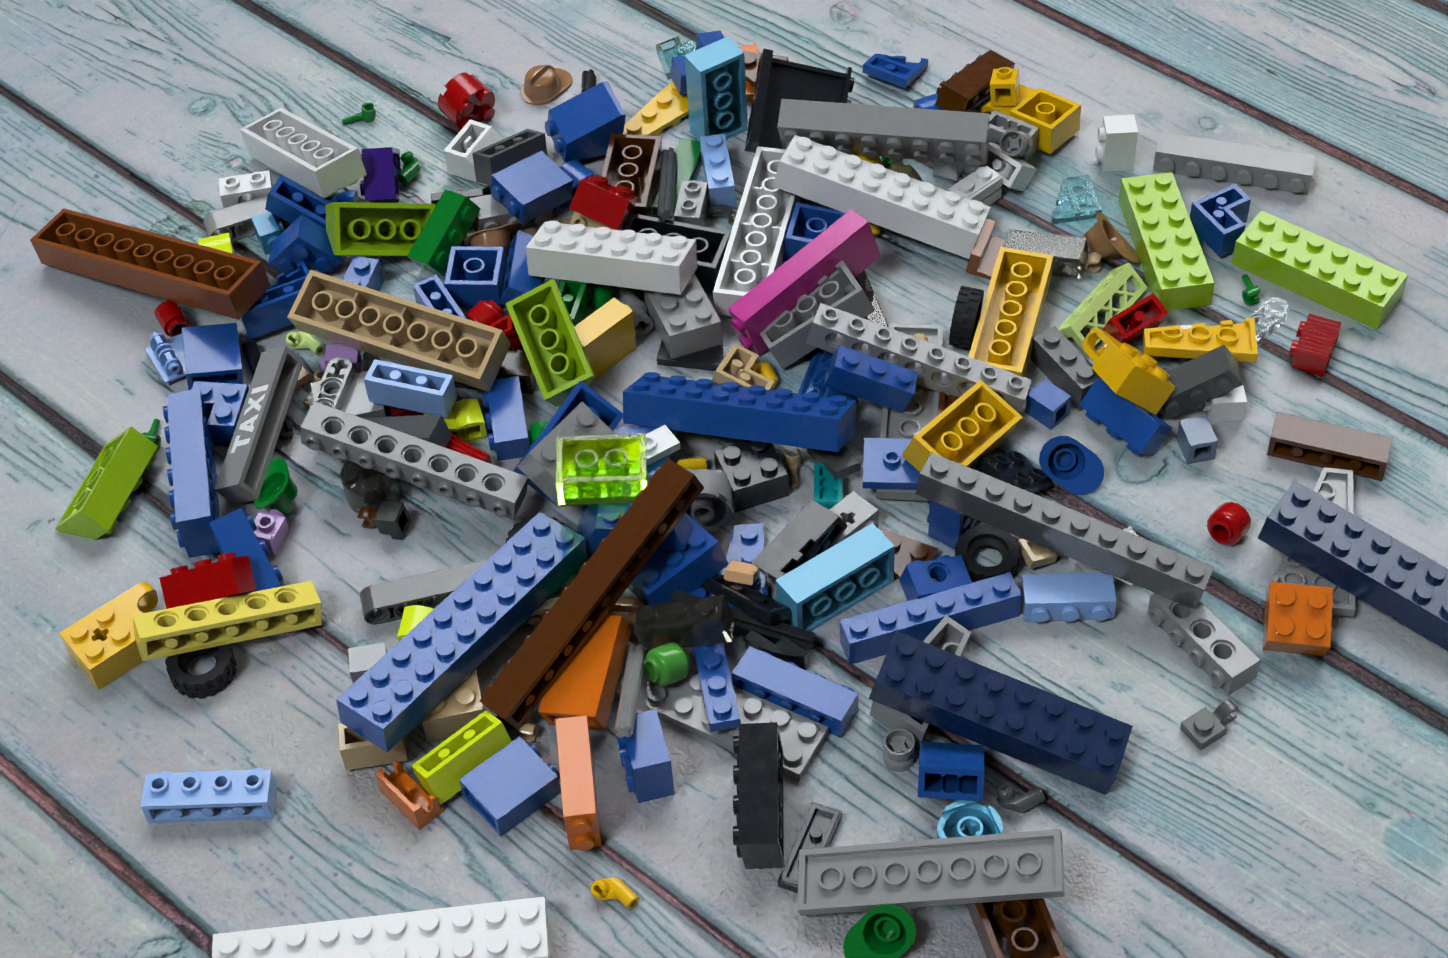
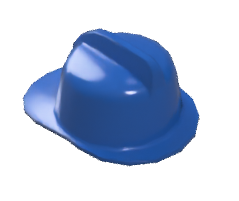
(1071, 465)

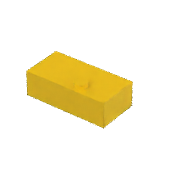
(965, 429)

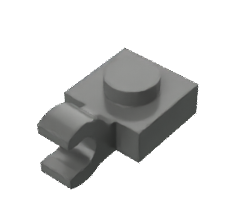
(1207, 727)

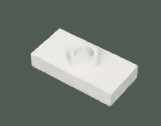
(660, 444)

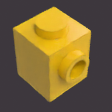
(1004, 87)

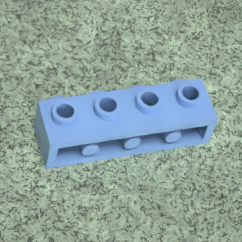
(209, 796)

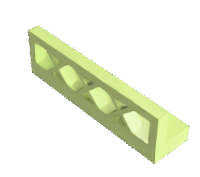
(1102, 296)

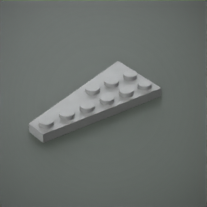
(1337, 487)

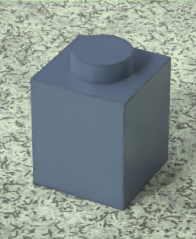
(1197, 439)

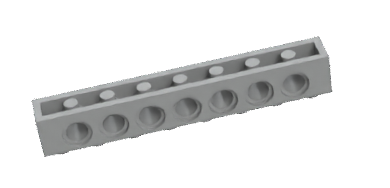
(936, 366)
(393, 450)

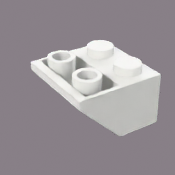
(469, 140)

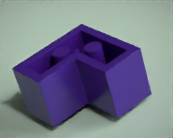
(382, 172)

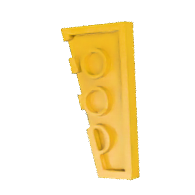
(661, 112)
(1199, 339)

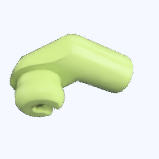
(303, 340)

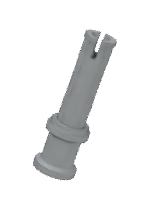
(642, 323)

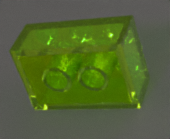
(600, 468)

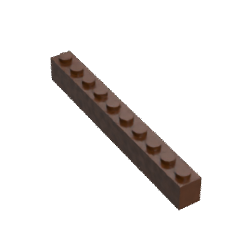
(592, 593)

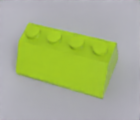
(375, 227)
(550, 341)
(108, 486)

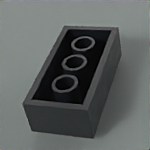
(709, 242)
(759, 796)

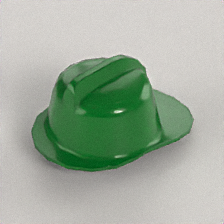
(277, 489)
(881, 933)

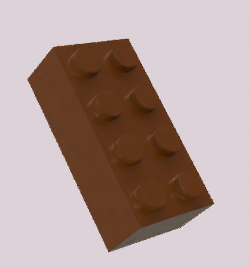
(636, 164)
(1016, 929)

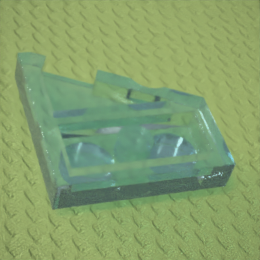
(1076, 201)

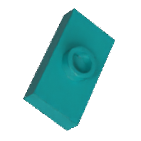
(826, 489)

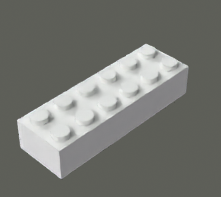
(303, 152)
(612, 257)

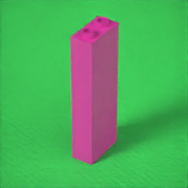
(844, 240)

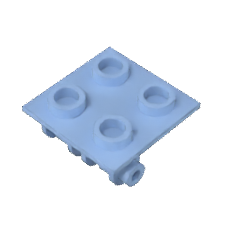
(167, 356)

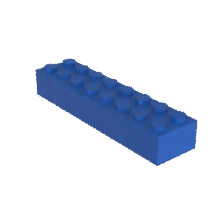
(740, 411)

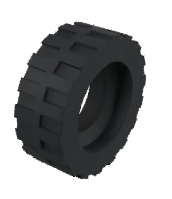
(966, 316)
(993, 538)
(207, 683)

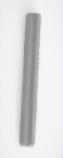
(630, 691)

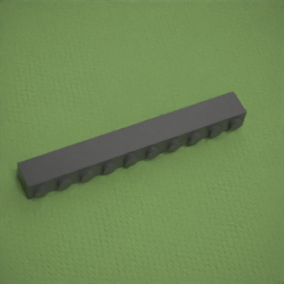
(1064, 530)

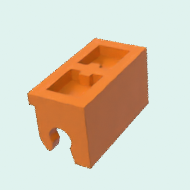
(408, 796)

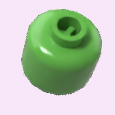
(667, 664)

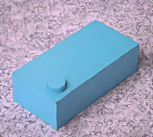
(716, 90)
(837, 578)

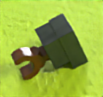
(390, 518)

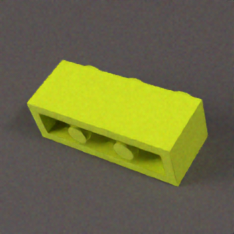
(460, 754)

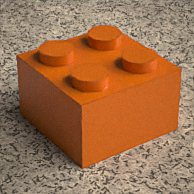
(1298, 619)

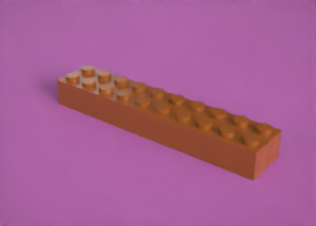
(151, 263)

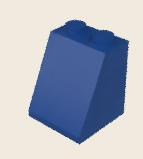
(585, 123)
(598, 523)

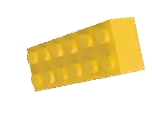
(1012, 309)

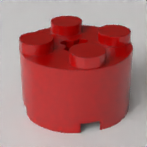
(466, 100)

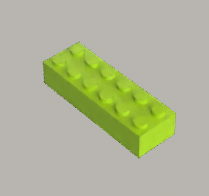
(1166, 241)
(1319, 269)

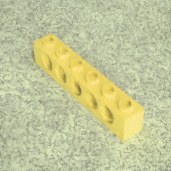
(227, 620)

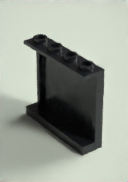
(789, 80)

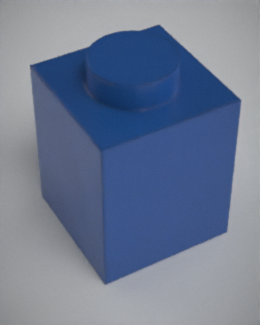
(1047, 404)

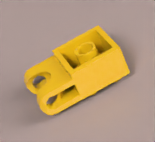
(1052, 114)
(1128, 371)
(105, 639)

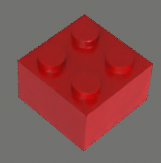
(603, 201)

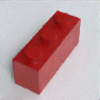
(208, 580)

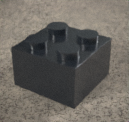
(753, 473)

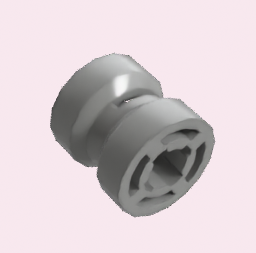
(1011, 140)
(898, 750)

